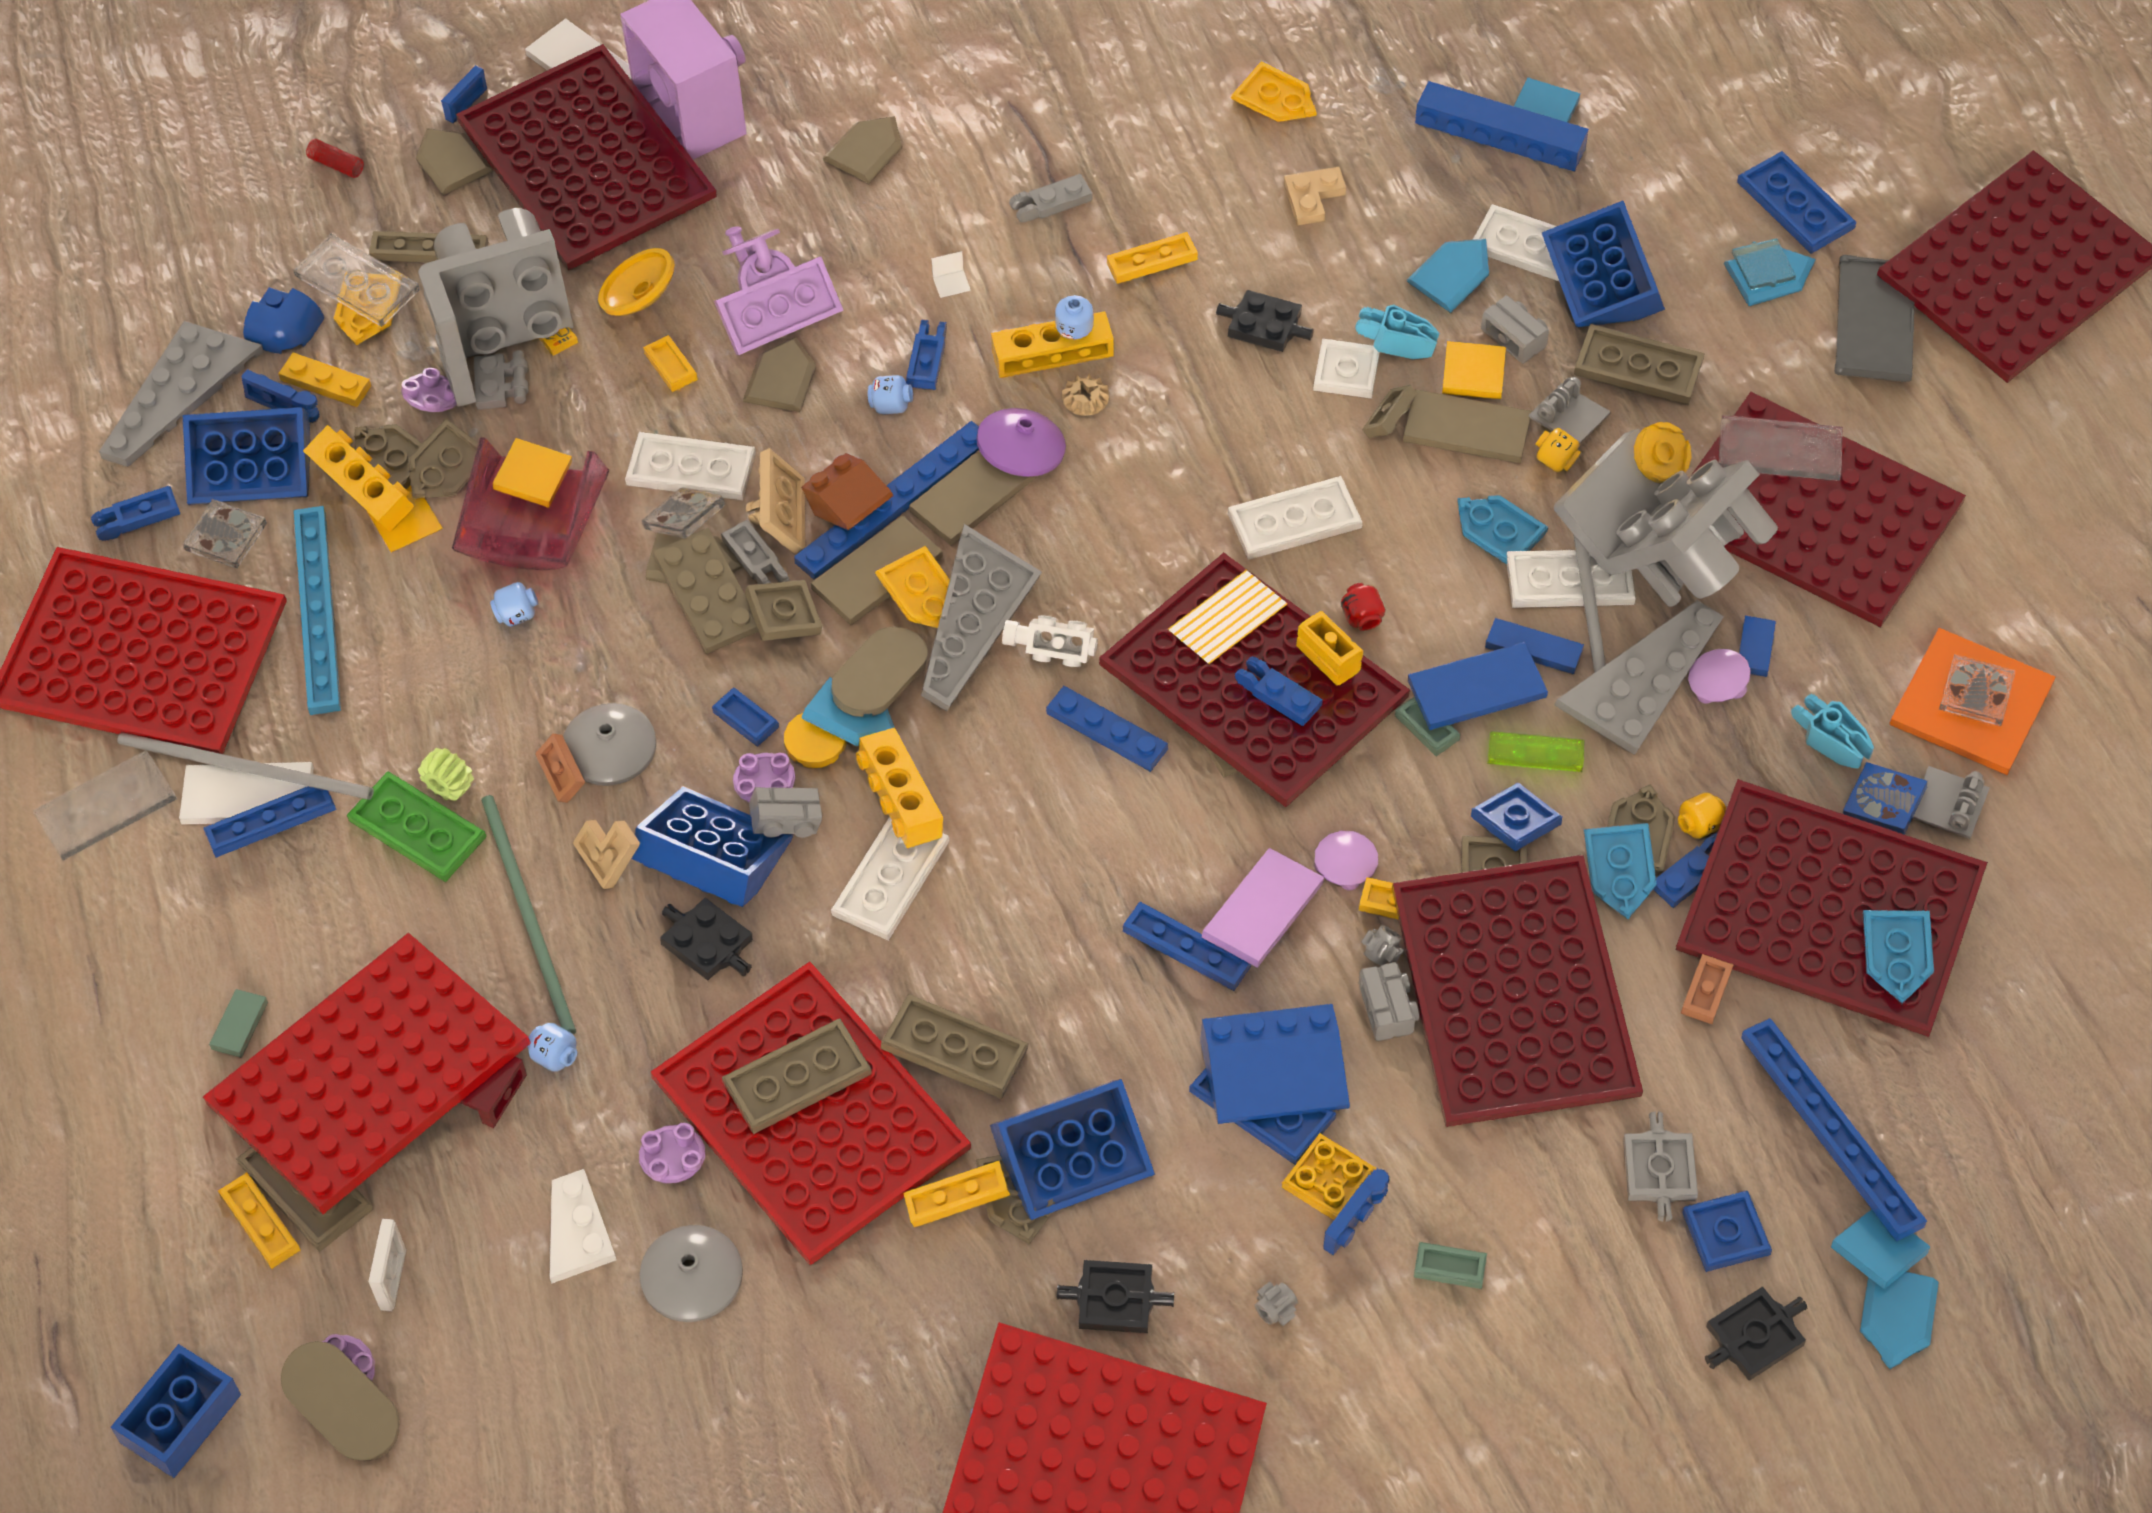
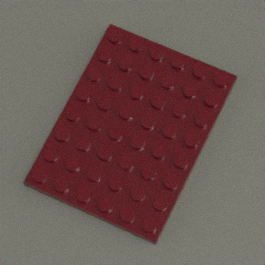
(586, 156)
(2019, 265)
(1848, 537)
(1226, 716)
(1791, 897)
(1516, 990)

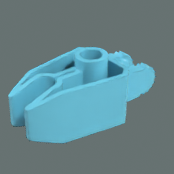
(1398, 332)
(1834, 731)

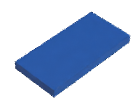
(1796, 202)
(1477, 686)
(1285, 1134)

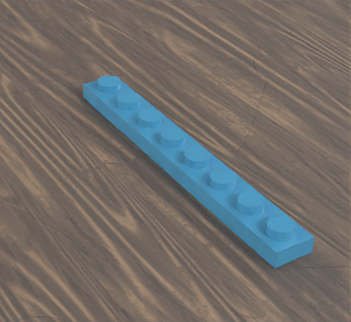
(317, 611)

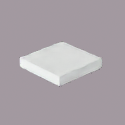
(1346, 368)
(387, 1265)

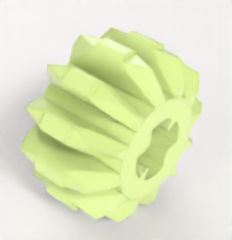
(445, 774)

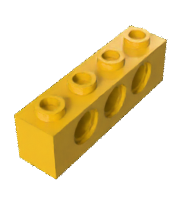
(1044, 348)
(387, 508)
(899, 788)

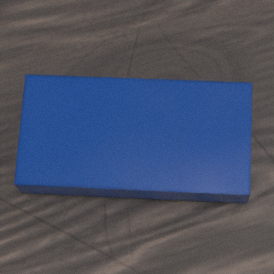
(464, 93)
(1757, 643)
(745, 716)

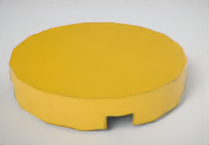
(1661, 451)
(811, 744)

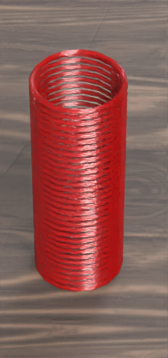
(330, 157)

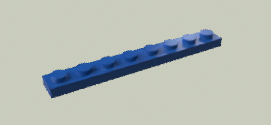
(906, 488)
(1834, 1130)

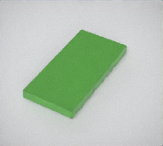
(417, 826)

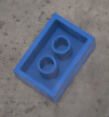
(176, 1410)

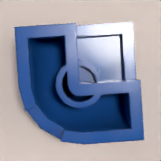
(282, 320)

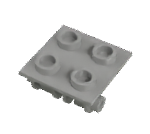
(1570, 411)
(1952, 801)

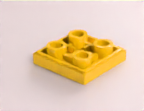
(1474, 370)
(532, 472)
(1327, 1176)

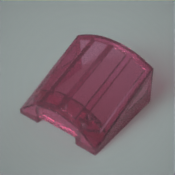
(520, 532)

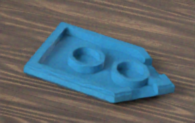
(1801, 266)
(1452, 272)
(1499, 526)
(827, 716)
(1621, 865)
(1898, 950)
(1900, 1316)

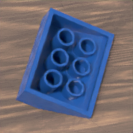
(1603, 268)
(246, 455)
(708, 846)
(1274, 1063)
(1073, 1149)

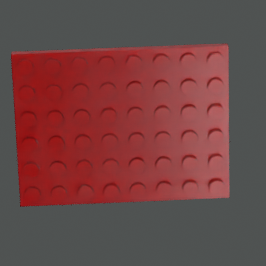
(138, 650)
(366, 1072)
(833, 1161)
(1098, 1436)

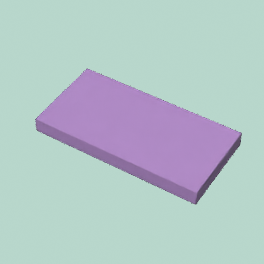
(1263, 907)

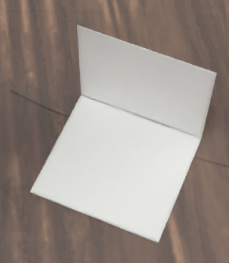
(949, 274)

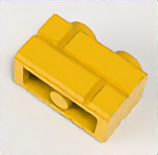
(1329, 648)

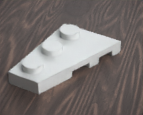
(577, 1229)

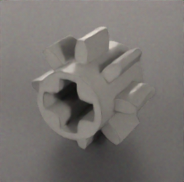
(1382, 945)
(1276, 1303)

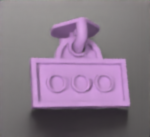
(773, 293)

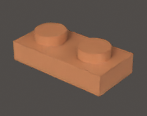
(560, 768)
(1707, 989)

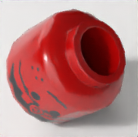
(1363, 607)

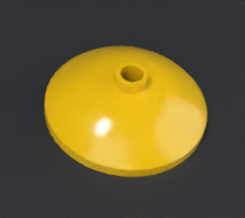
(637, 282)

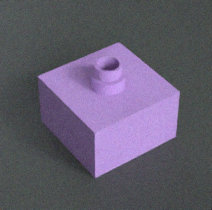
(686, 72)

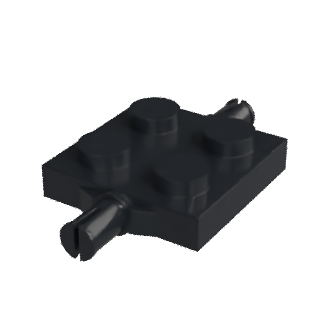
(1265, 321)
(706, 939)
(1115, 1296)
(1756, 1333)

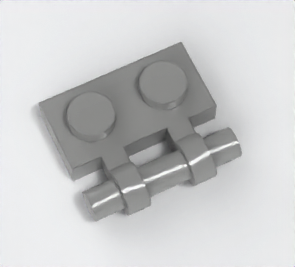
(491, 383)

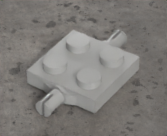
(1660, 1166)

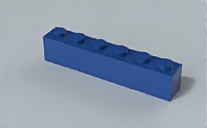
(1501, 126)

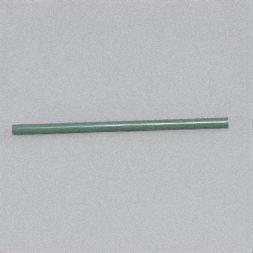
(528, 914)

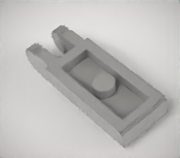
(1051, 198)
(753, 553)

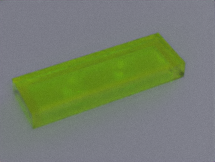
(1536, 751)

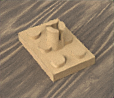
(780, 502)

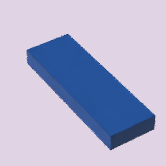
(1543, 647)

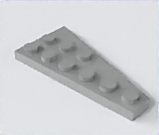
(177, 385)
(980, 597)
(1637, 685)

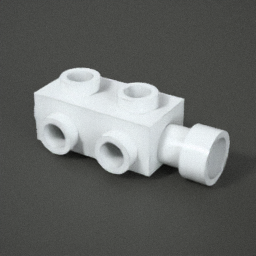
(1061, 643)

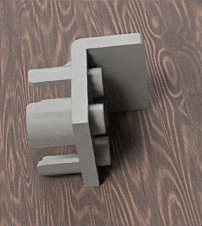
(492, 293)
(1666, 528)

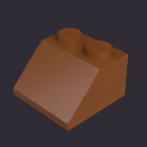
(845, 492)

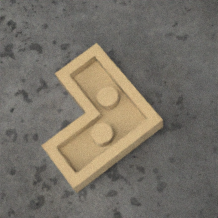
(1308, 189)
(607, 853)

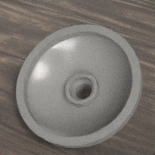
(611, 756)
(695, 1290)

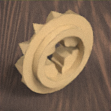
(1078, 403)

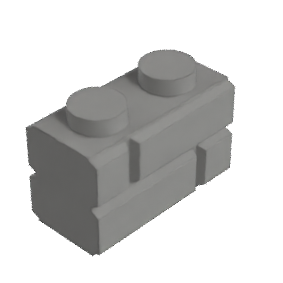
(1515, 329)
(785, 811)
(1387, 1001)

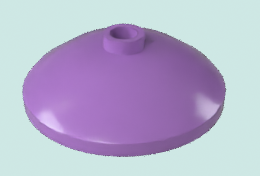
(1021, 442)

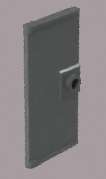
(1872, 324)

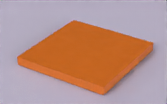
(1971, 738)

